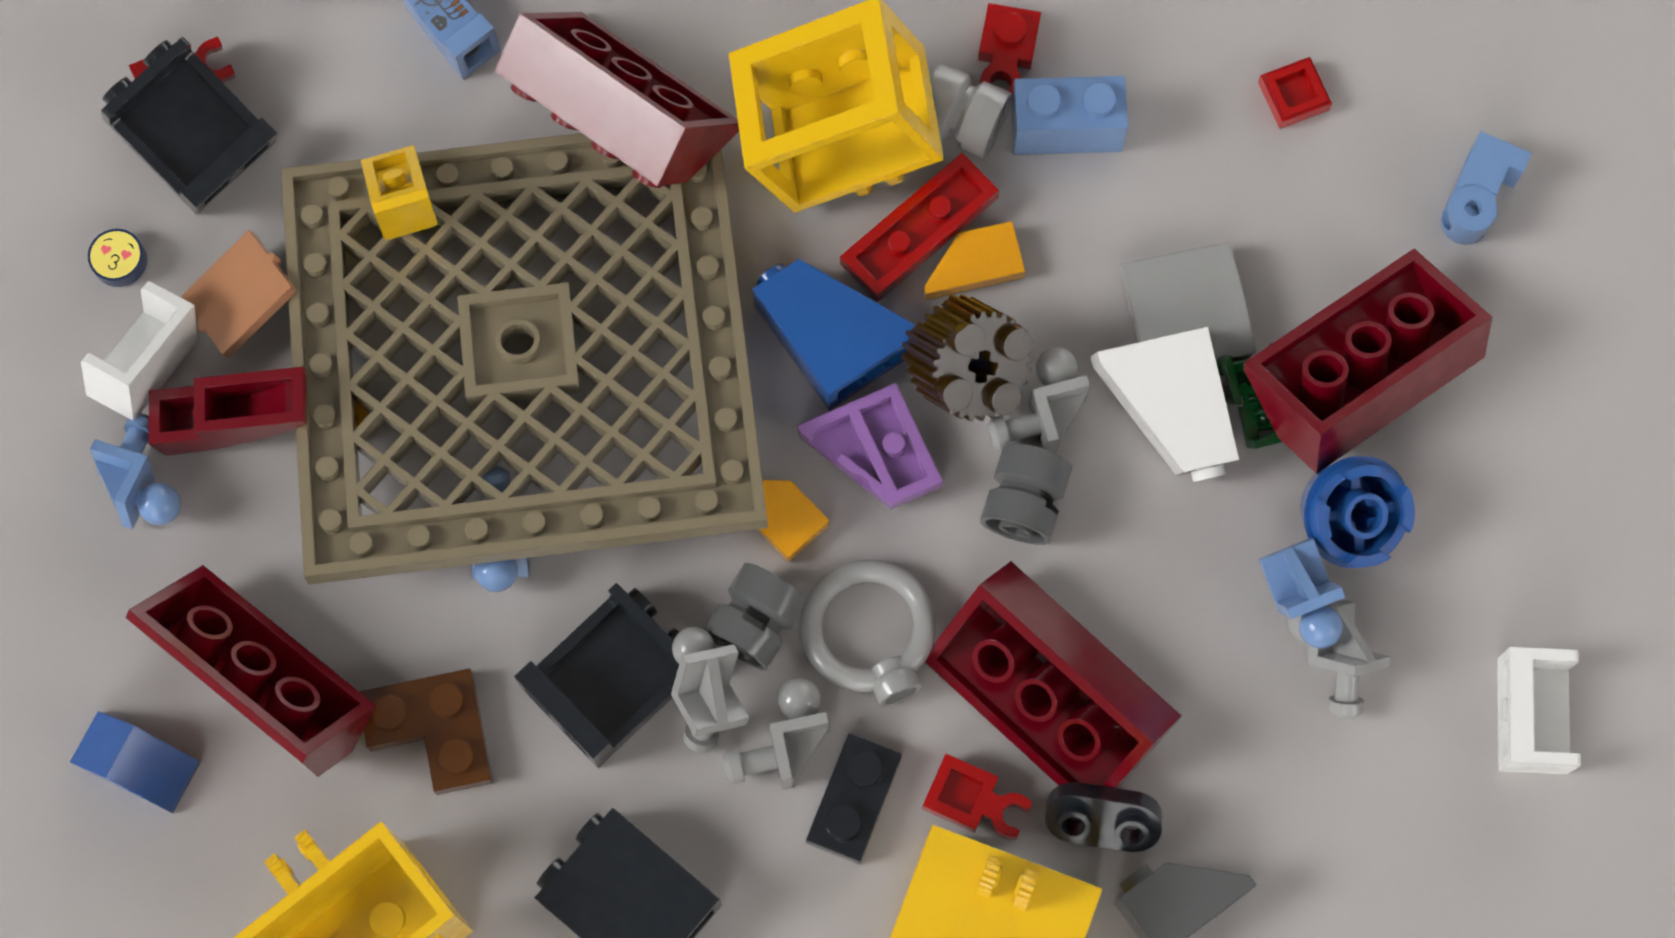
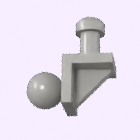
(1050, 405)
(1347, 658)
(704, 688)
(792, 739)

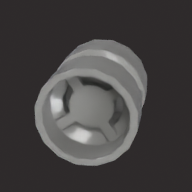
(968, 111)

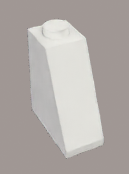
(1174, 399)

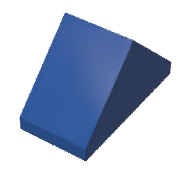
(135, 761)

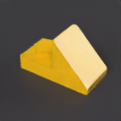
(398, 192)

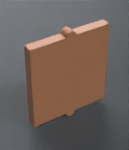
(239, 293)

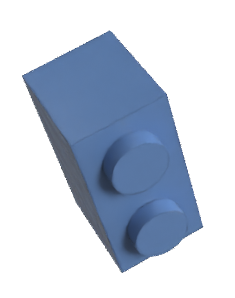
(1069, 115)

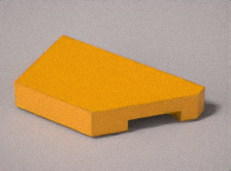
(977, 261)
(790, 518)

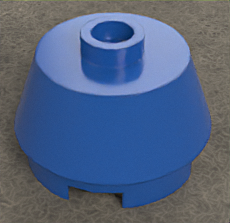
(1357, 511)

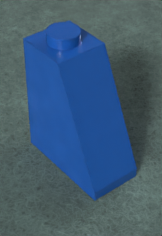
(829, 329)

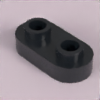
(1103, 816)

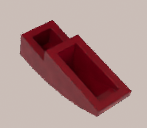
(227, 410)

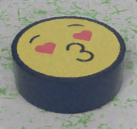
(117, 257)

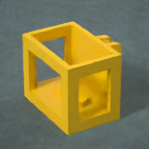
(843, 102)
(362, 893)
(989, 893)

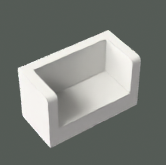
(144, 354)
(1535, 710)

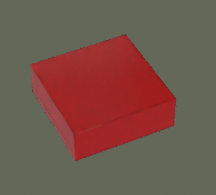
(1294, 92)

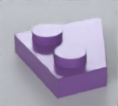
(876, 446)

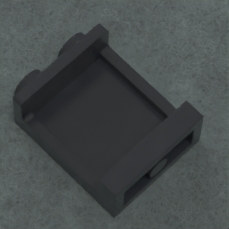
(186, 124)
(606, 675)
(624, 886)

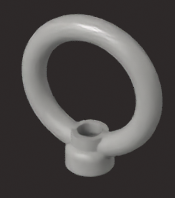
(892, 678)

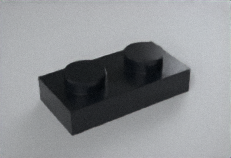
(854, 798)

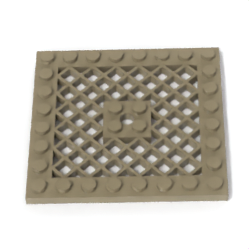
(509, 526)

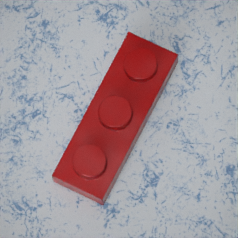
(919, 227)

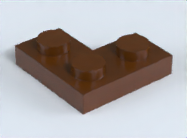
(442, 713)

